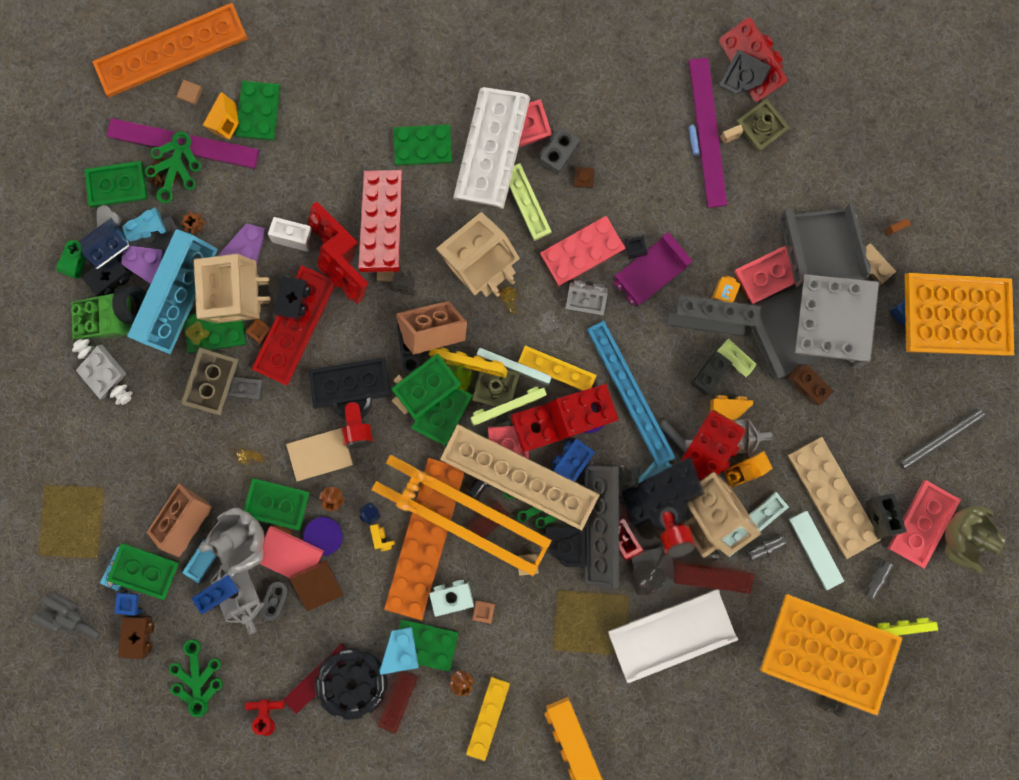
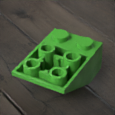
(96, 319)

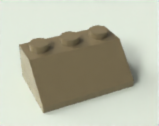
(209, 380)

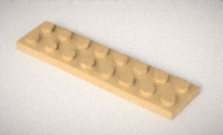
(519, 476)

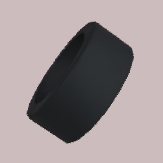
(119, 302)

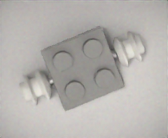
(101, 372)

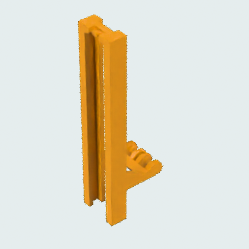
(406, 504)

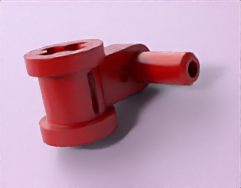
(264, 715)

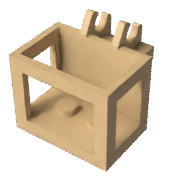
(480, 256)
(228, 289)
(718, 515)

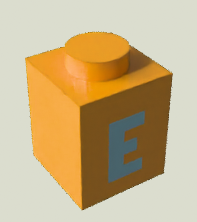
(726, 289)

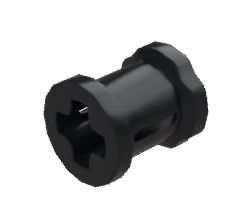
(477, 488)

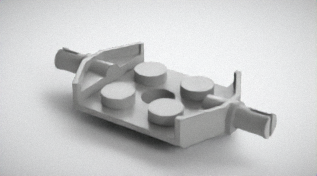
(749, 440)
(245, 605)

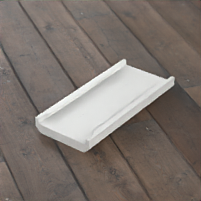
(492, 147)
(672, 635)

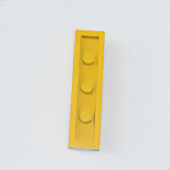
(477, 363)
(557, 369)
(488, 718)

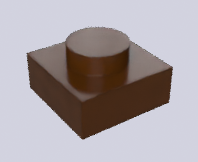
(583, 177)

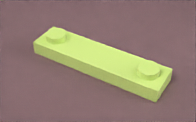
(528, 204)
(482, 416)

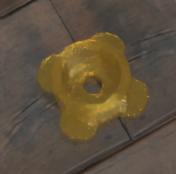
(190, 332)

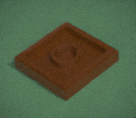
(316, 585)

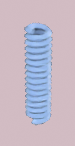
(693, 137)

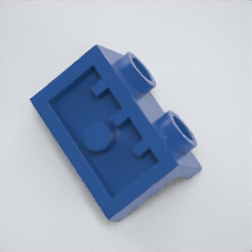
(573, 459)

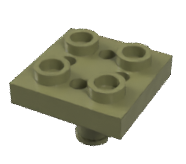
(768, 123)
(483, 394)

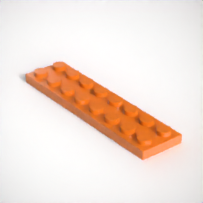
(170, 50)
(423, 545)

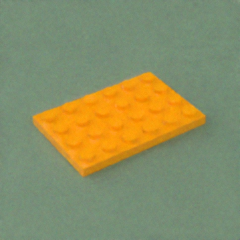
(959, 314)
(831, 654)

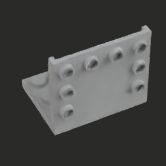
(837, 318)

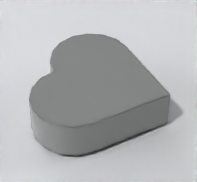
(105, 213)

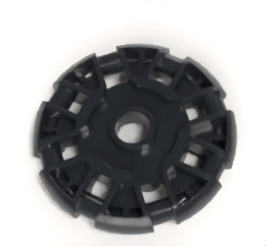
(347, 695)

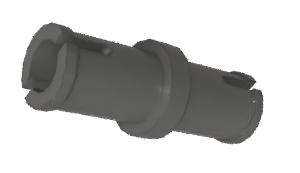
(766, 548)
(879, 579)

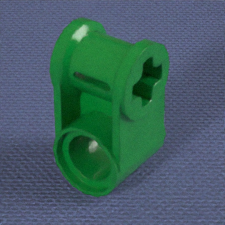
(71, 262)

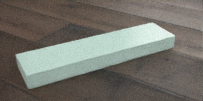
(516, 367)
(761, 515)
(816, 550)

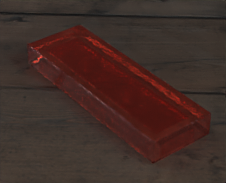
(398, 701)

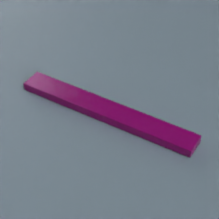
(707, 133)
(200, 146)

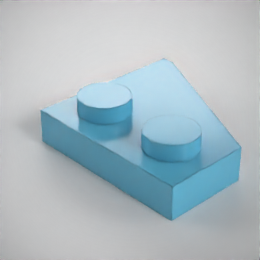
(143, 225)
(400, 652)

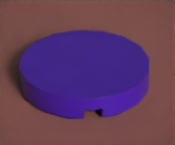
(324, 534)

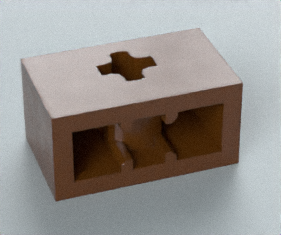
(809, 384)
(129, 644)

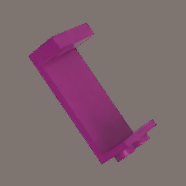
(652, 271)

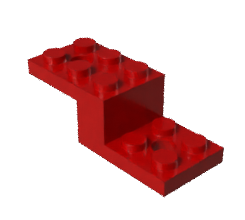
(337, 253)
(564, 417)

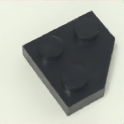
(745, 73)
(567, 545)

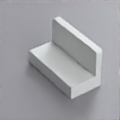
(290, 234)

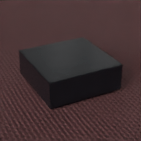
(636, 247)

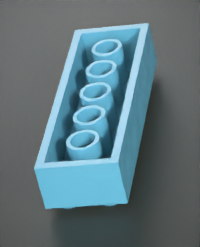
(170, 293)

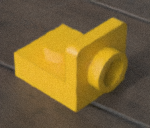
(378, 535)

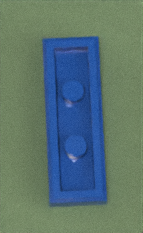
(215, 594)

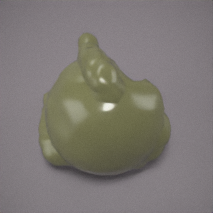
(970, 535)

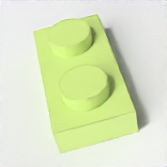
(739, 359)

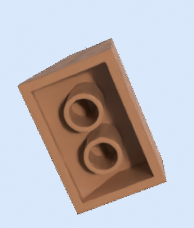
(431, 327)
(178, 520)

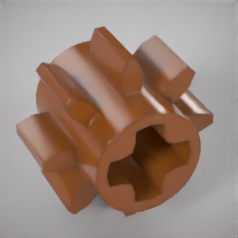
(197, 226)
(331, 498)
(461, 683)

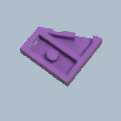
(246, 242)
(142, 261)

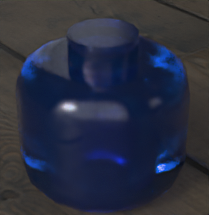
(369, 513)

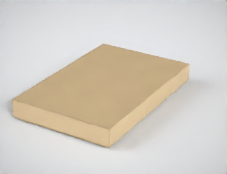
(319, 455)

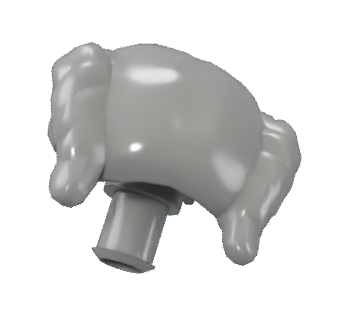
(236, 540)

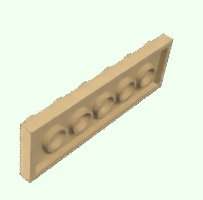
(833, 497)

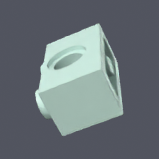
(443, 606)

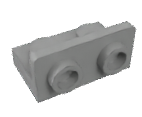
(587, 297)

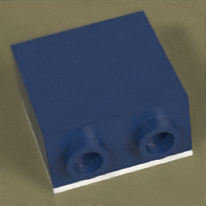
(104, 243)

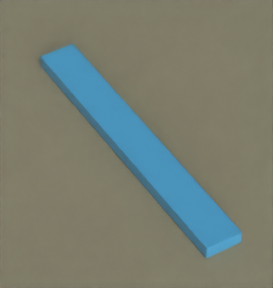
(631, 394)

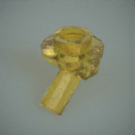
(507, 295)
(244, 456)

